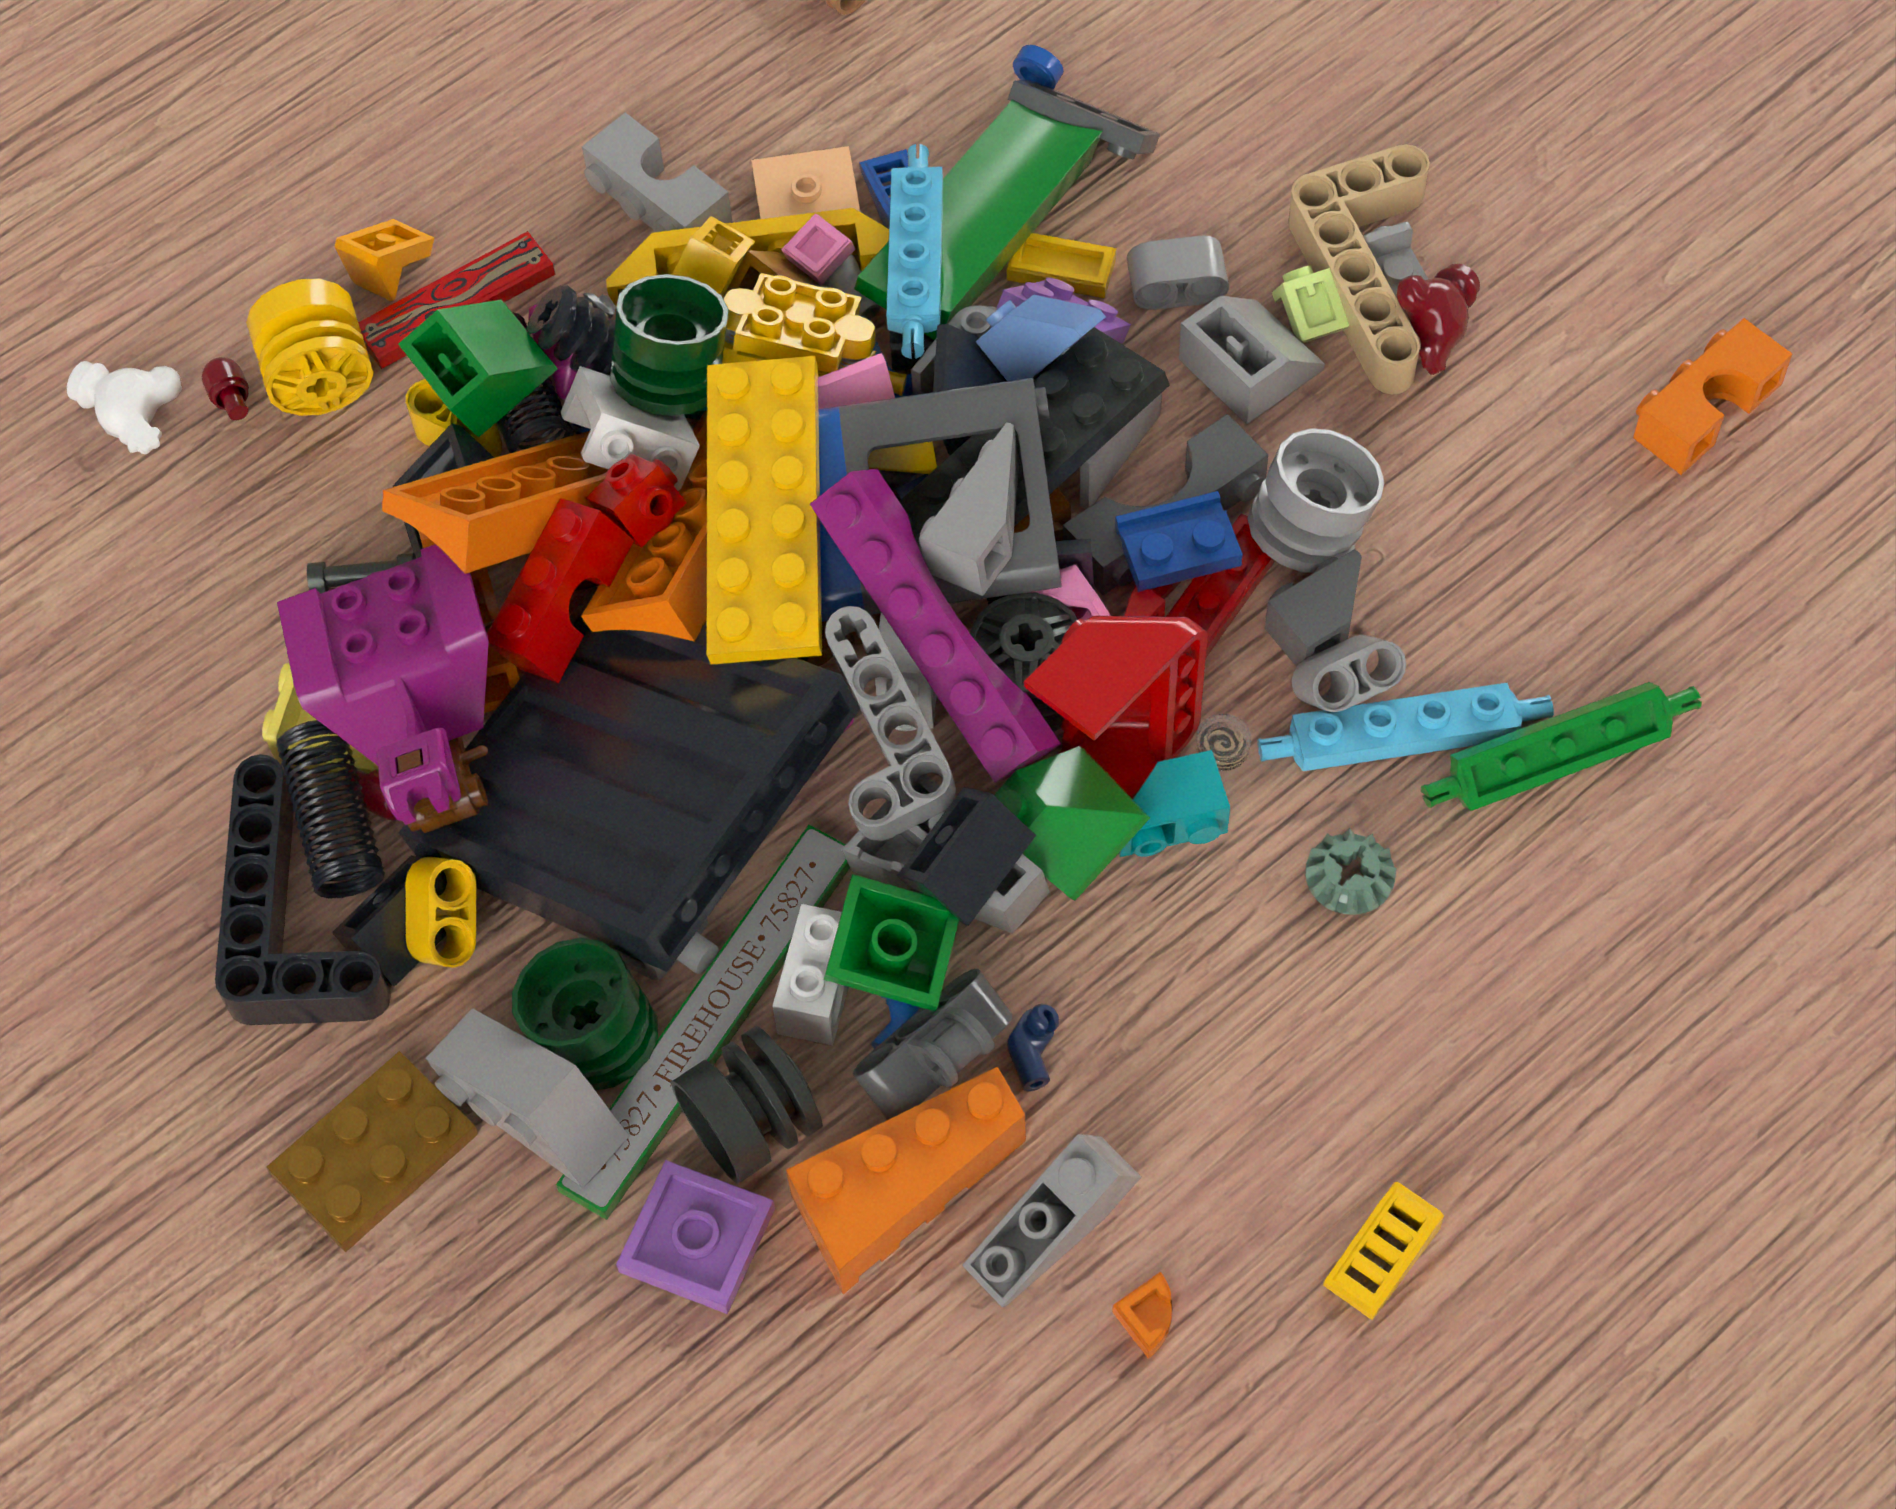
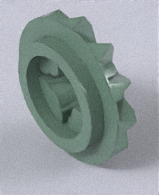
(1358, 893)

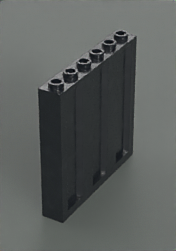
(639, 783)

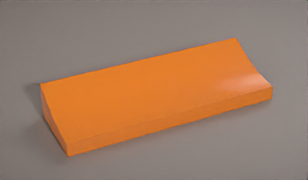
(496, 505)
(666, 579)

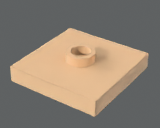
(805, 183)

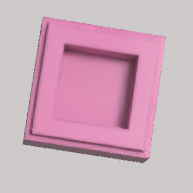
(818, 249)

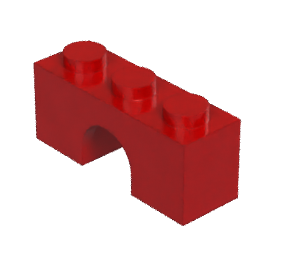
(534, 620)

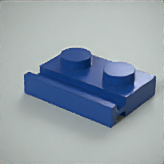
(1178, 541)

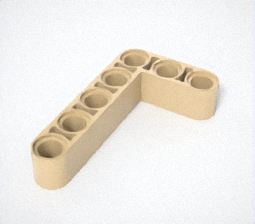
(1325, 224)

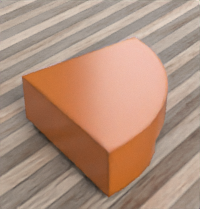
(1147, 1314)

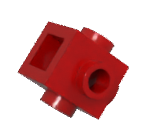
(638, 497)

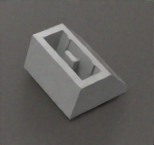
(1245, 355)

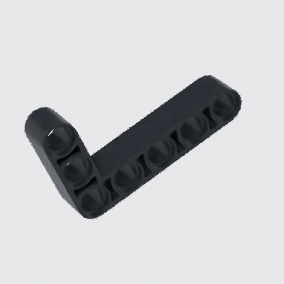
(264, 913)

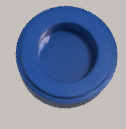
(1038, 65)

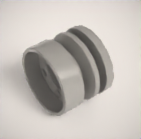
(1315, 499)

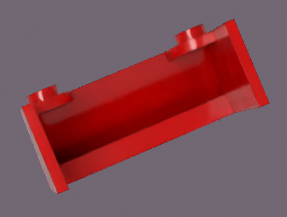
(1126, 691)

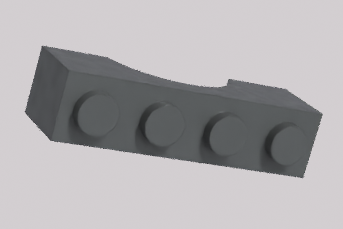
(1216, 460)

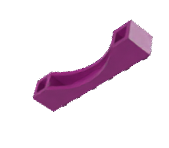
(976, 693)

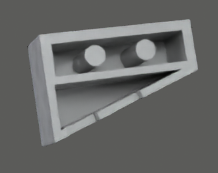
(882, 861)
(527, 1095)

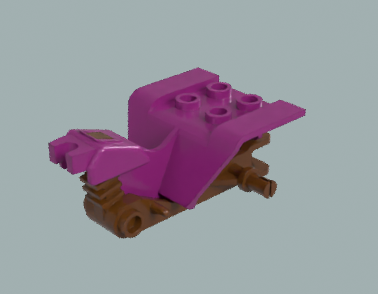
(400, 679)

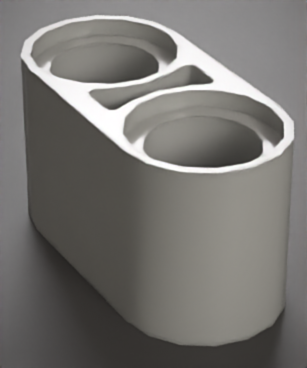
(1177, 272)
(1349, 673)

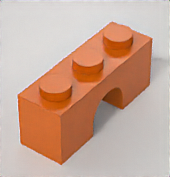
(1735, 367)

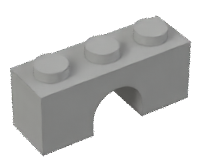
(624, 165)

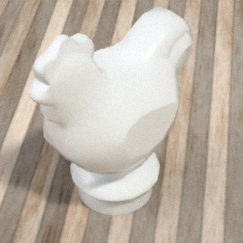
(125, 400)

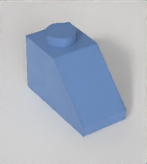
(1034, 334)

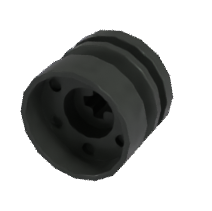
(1021, 635)
(756, 1098)

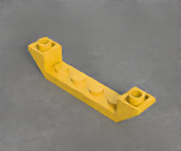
(663, 249)

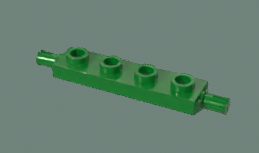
(1560, 746)

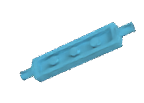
(915, 250)
(1403, 727)

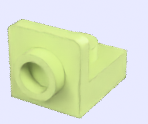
(1311, 303)

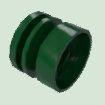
(664, 342)
(587, 1010)

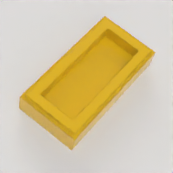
(1077, 263)

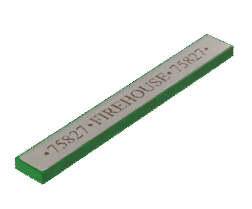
(713, 1012)

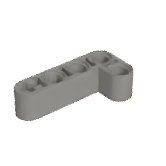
(883, 715)

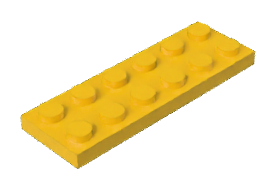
(760, 512)

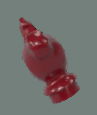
(1439, 311)

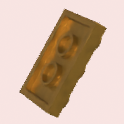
(372, 1151)

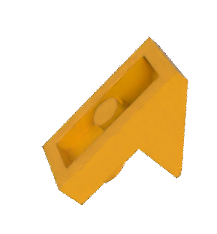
(379, 252)

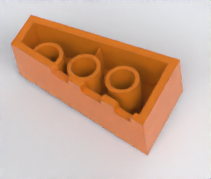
(903, 1172)

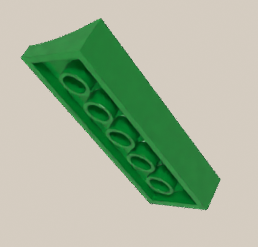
(995, 202)

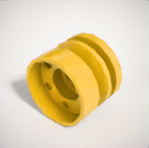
(309, 347)

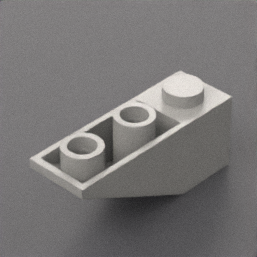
(975, 527)
(1052, 1217)

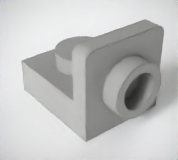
(1393, 253)

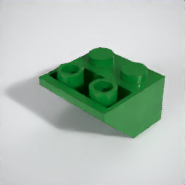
(478, 361)

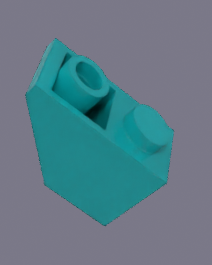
(1183, 805)

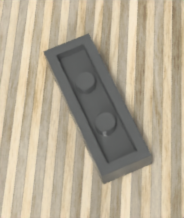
(1123, 135)

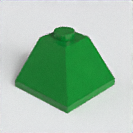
(1076, 817)
(892, 943)

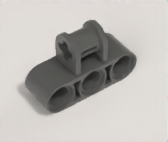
(934, 1045)

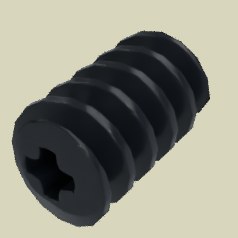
(575, 328)

